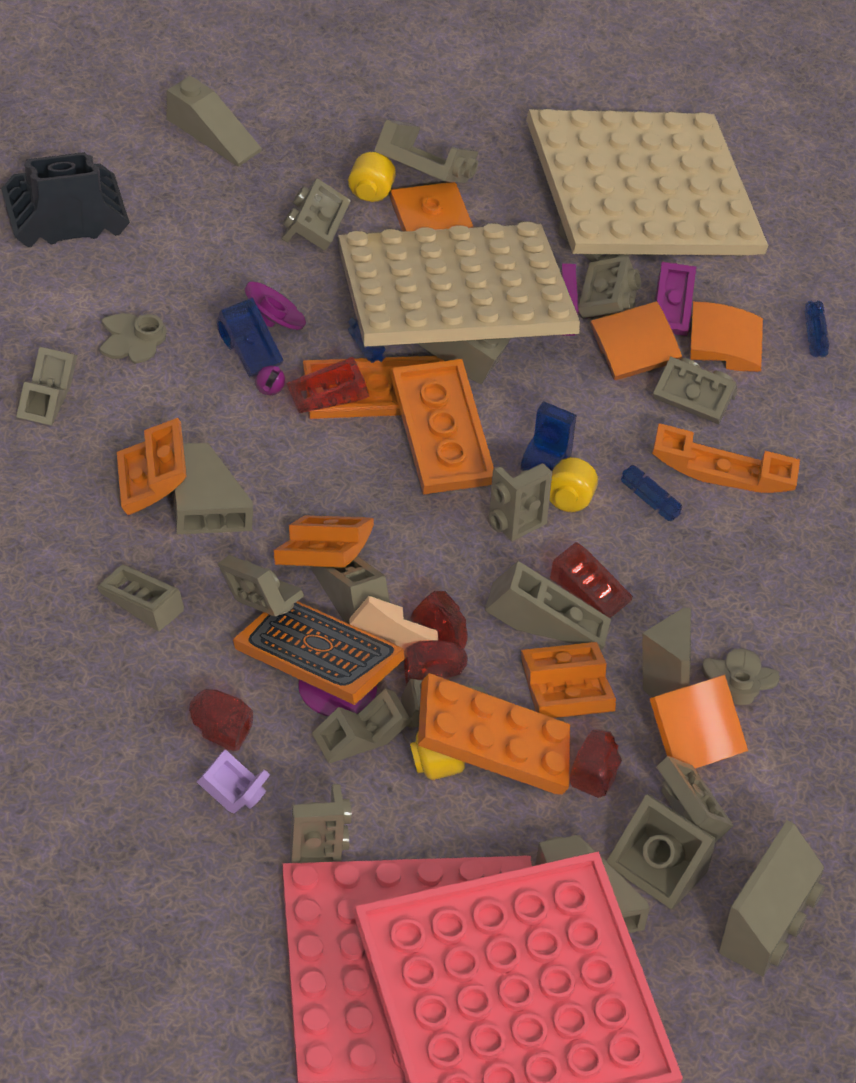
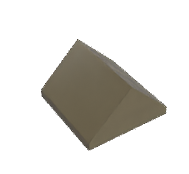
(667, 654)
(662, 852)

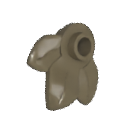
(133, 336)
(743, 674)

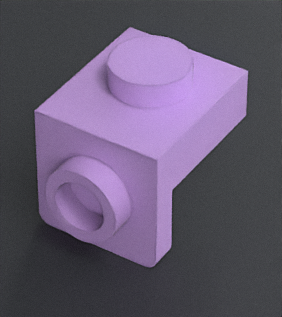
(232, 783)

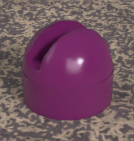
(262, 377)

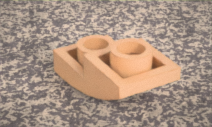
(387, 623)

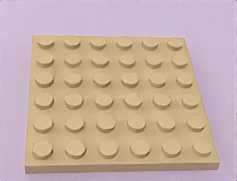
(645, 183)
(456, 284)

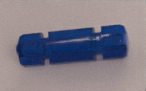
(816, 328)
(372, 353)
(651, 493)

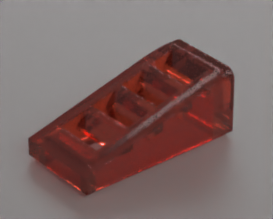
(338, 373)
(576, 562)

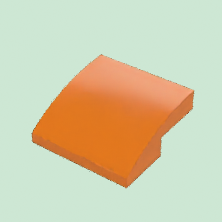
(727, 335)
(635, 340)
(151, 467)
(324, 541)
(568, 680)
(699, 723)

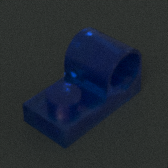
(246, 331)
(551, 438)

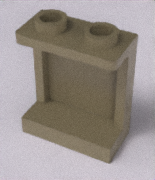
(398, 143)

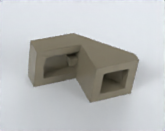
(49, 386)
(351, 733)

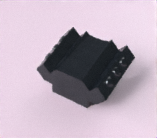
(64, 200)

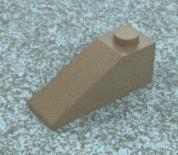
(209, 120)
(477, 355)
(351, 585)
(544, 609)

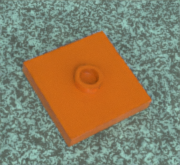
(430, 206)

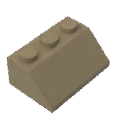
(773, 902)

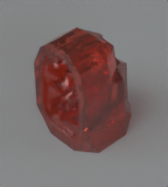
(442, 614)
(434, 657)
(221, 718)
(596, 764)

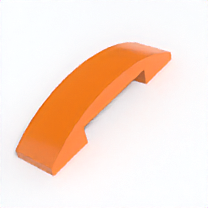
(724, 468)

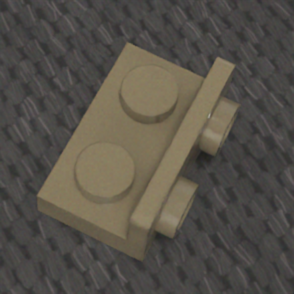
(316, 214)
(609, 287)
(695, 389)
(520, 502)
(258, 586)
(692, 798)
(320, 830)

